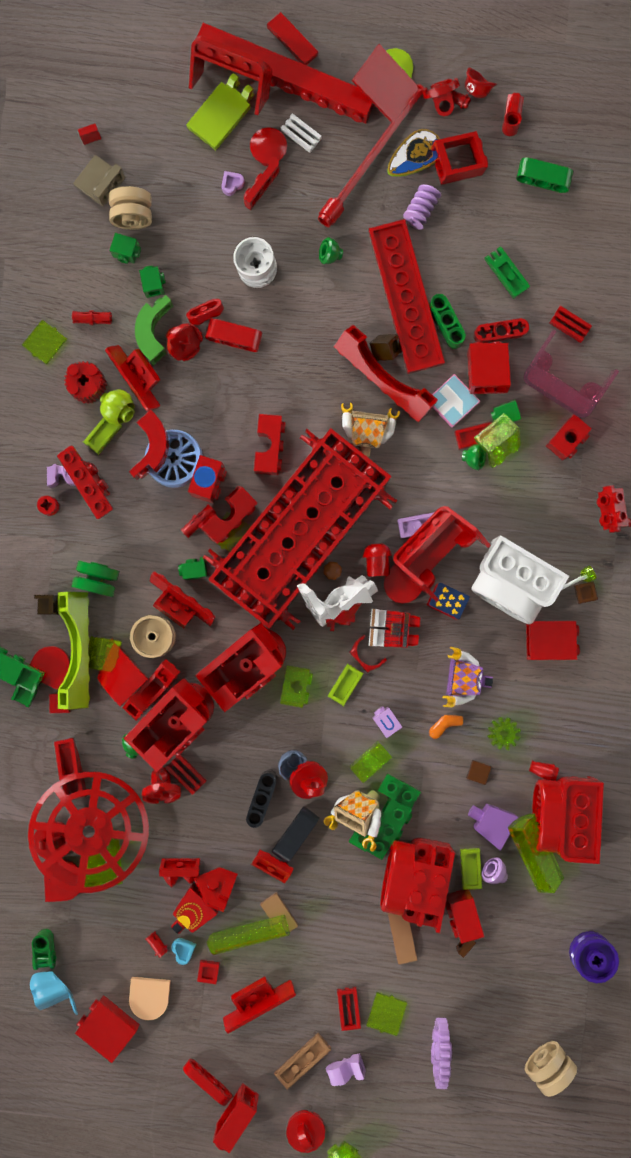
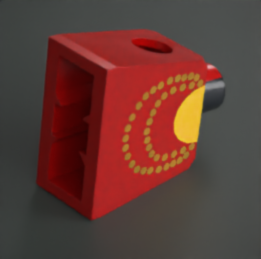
(192, 911)

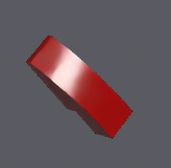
(69, 764)

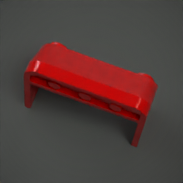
(231, 59)
(433, 543)

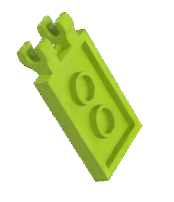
(221, 112)

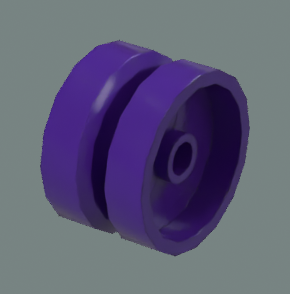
(594, 957)

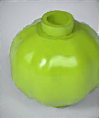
(117, 407)

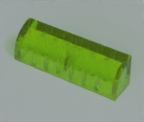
(540, 865)
(248, 935)

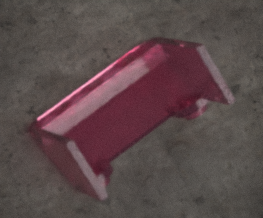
(580, 402)

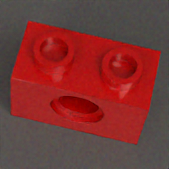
(577, 429)

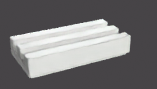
(289, 123)

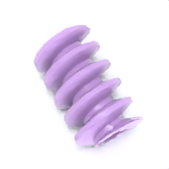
(421, 205)

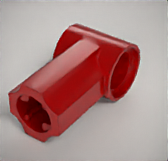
(512, 114)

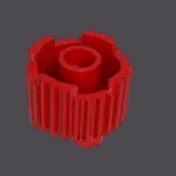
(78, 374)

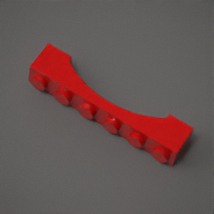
(354, 347)

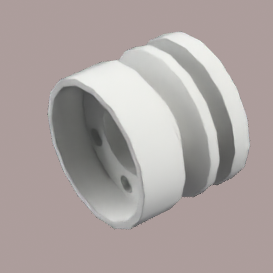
(255, 252)

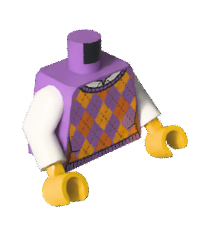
(464, 678)

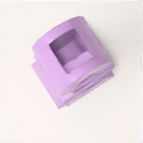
(54, 473)
(341, 1071)

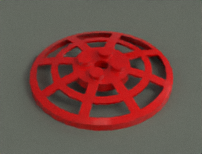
(74, 832)

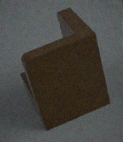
(385, 347)
(47, 604)

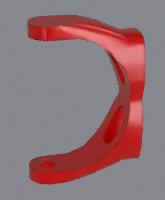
(353, 652)

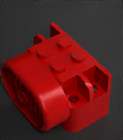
(244, 667)
(172, 724)
(569, 817)
(417, 881)

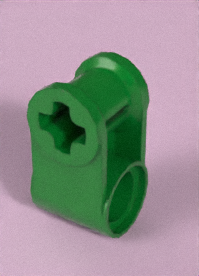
(43, 954)

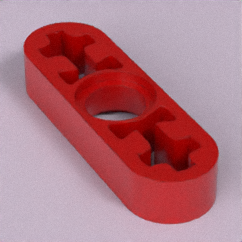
(515, 333)
(207, 1082)

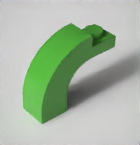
(145, 328)

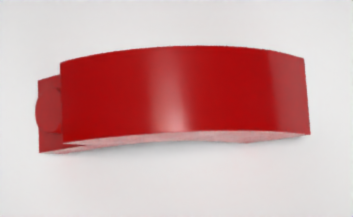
(158, 446)
(151, 690)

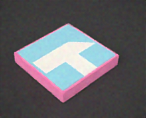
(454, 401)

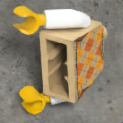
(368, 428)
(358, 813)

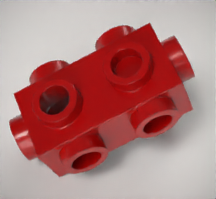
(613, 509)

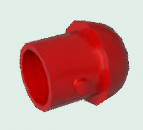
(377, 559)

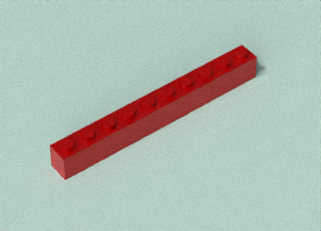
(301, 79)

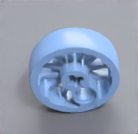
(179, 436)

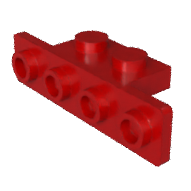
(137, 374)
(87, 481)
(177, 604)
(256, 1001)

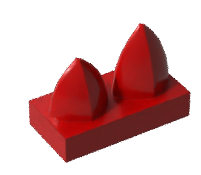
(174, 868)

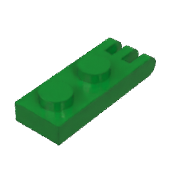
(507, 273)

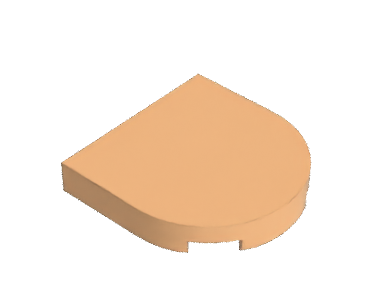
(149, 997)

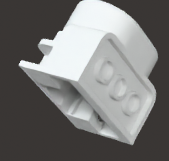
(517, 581)

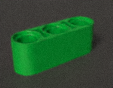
(544, 175)
(447, 312)

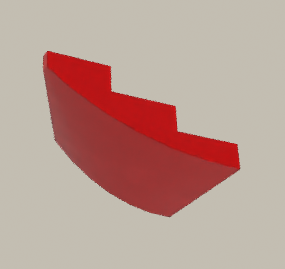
(123, 679)

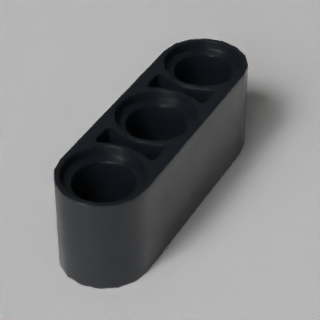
(261, 808)
(295, 834)

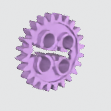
(441, 1053)

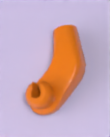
(443, 723)

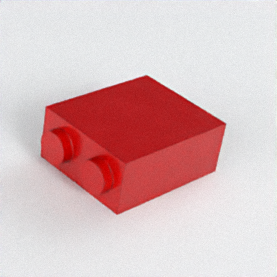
(488, 368)
(552, 640)
(106, 1028)

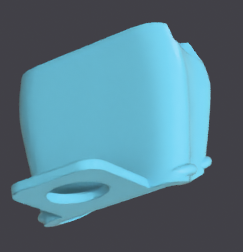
(49, 990)

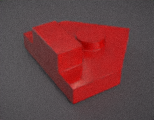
(216, 887)

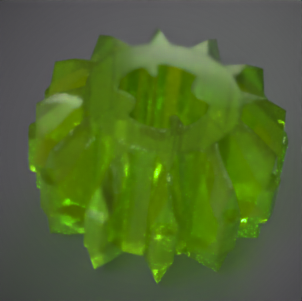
(509, 727)

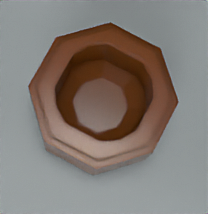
(332, 570)

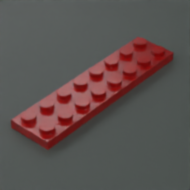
(406, 296)

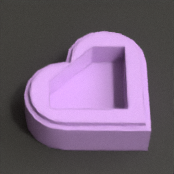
(232, 182)

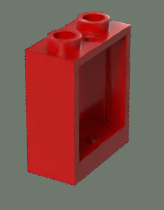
(443, 166)
(235, 1118)

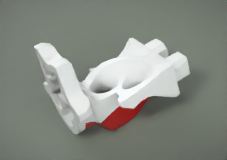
(341, 602)

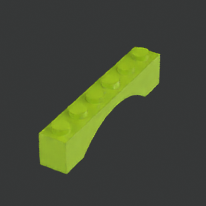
(75, 688)

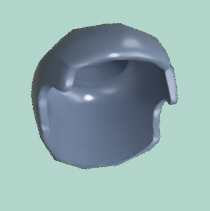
(289, 762)

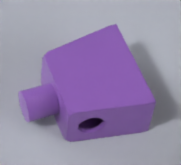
(492, 823)

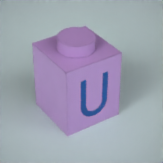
(386, 721)

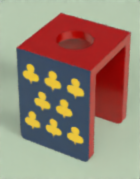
(450, 601)

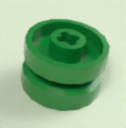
(95, 578)

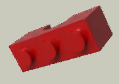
(270, 427)
(241, 505)

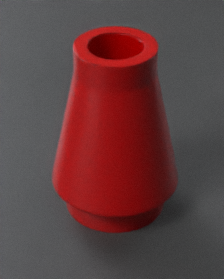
(544, 770)

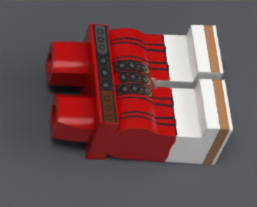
(398, 630)

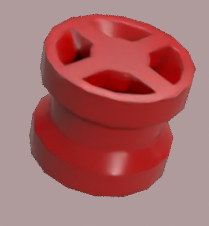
(51, 507)

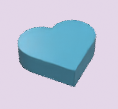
(183, 950)

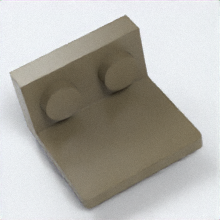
(99, 179)

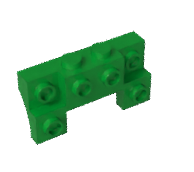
(20, 673)
(393, 815)

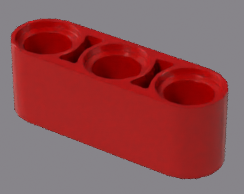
(233, 335)

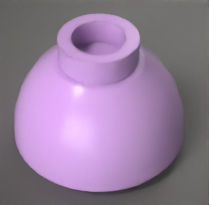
(494, 871)

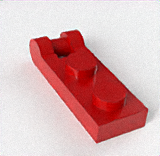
(262, 183)

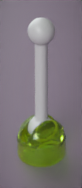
(587, 575)

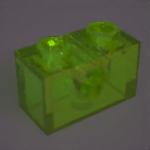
(291, 697)
(370, 761)

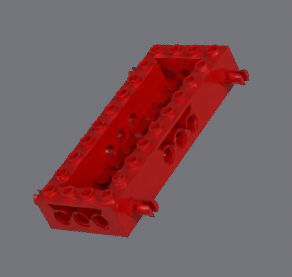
(312, 537)

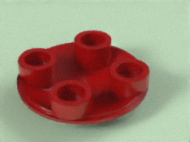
(268, 143)

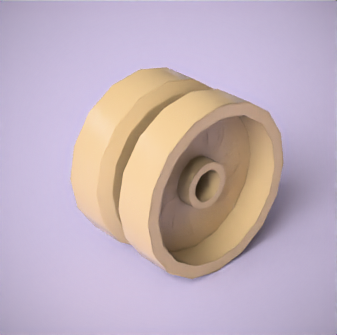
(130, 208)
(156, 647)
(551, 1068)

